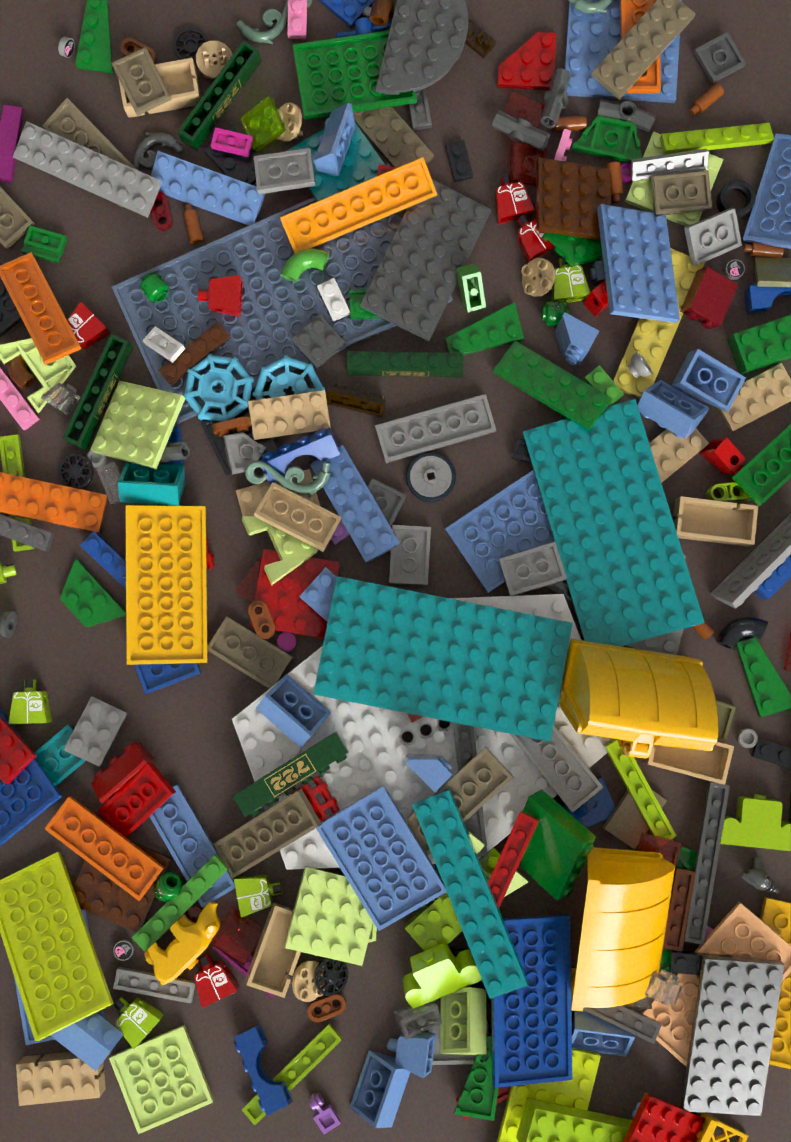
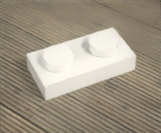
(333, 299)
(163, 344)

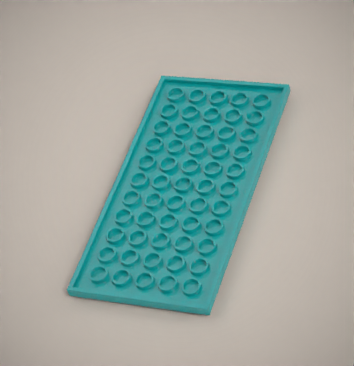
(613, 528)
(443, 658)

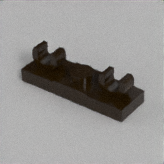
(479, 40)
(356, 401)

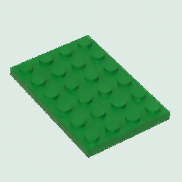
(344, 73)

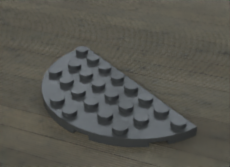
(422, 44)

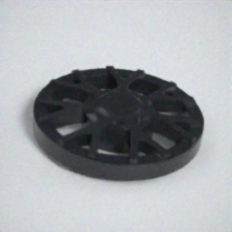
(190, 44)
(76, 470)
(330, 976)

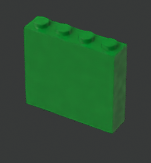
(556, 847)

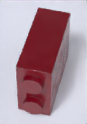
(708, 298)

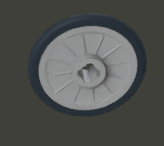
(433, 489)

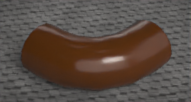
(381, 11)
(19, 372)

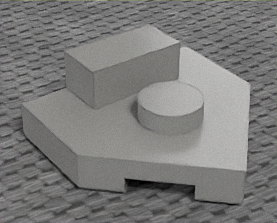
(241, 451)

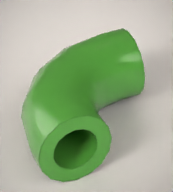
(304, 260)

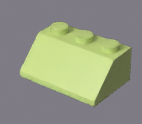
(463, 1022)

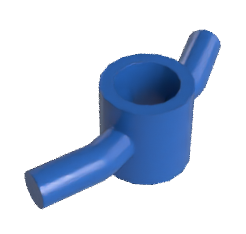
(364, 26)

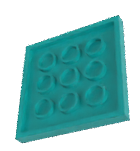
(358, 167)

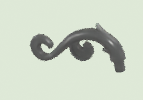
(152, 139)

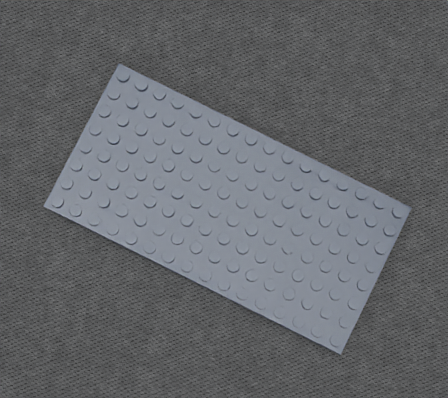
(271, 305)

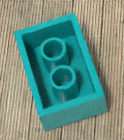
(152, 485)

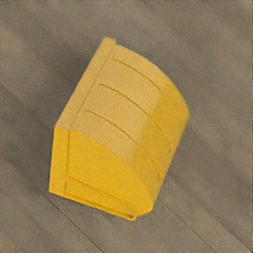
(638, 698)
(621, 927)

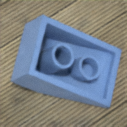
(708, 380)

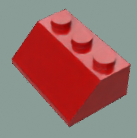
(121, 770)

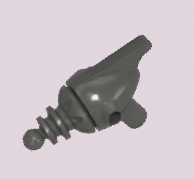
(760, 878)

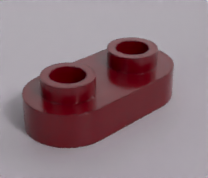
(161, 212)

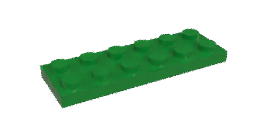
(552, 385)
(767, 469)

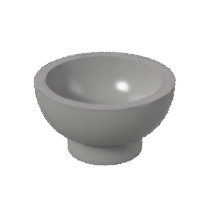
(639, 366)

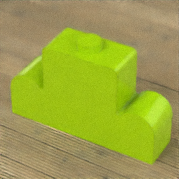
(757, 824)
(438, 974)

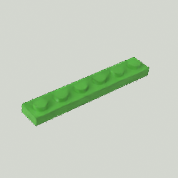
(181, 903)

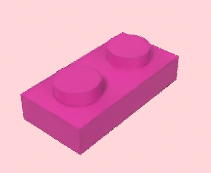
(231, 142)

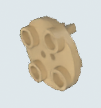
(205, 61)
(292, 120)
(540, 285)
(305, 973)

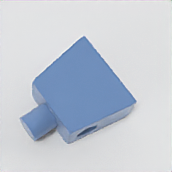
(414, 1053)

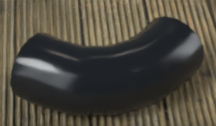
(739, 629)

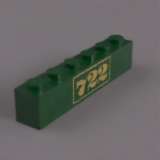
(219, 95)
(404, 364)
(98, 392)
(291, 774)

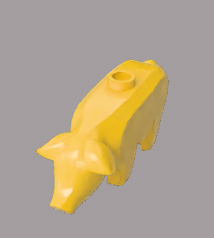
(189, 944)

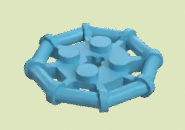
(286, 379)
(210, 380)

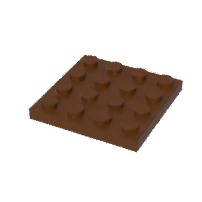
(570, 197)
(108, 900)

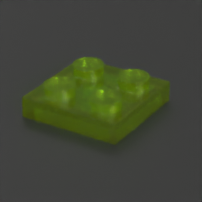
(263, 123)

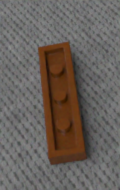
(194, 353)
(679, 908)

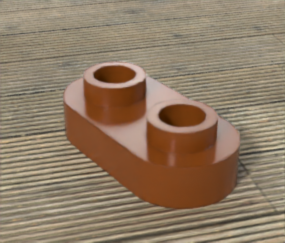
(131, 43)
(239, 424)
(262, 619)
(327, 1007)

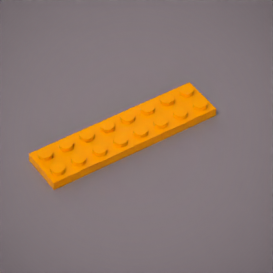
(359, 206)

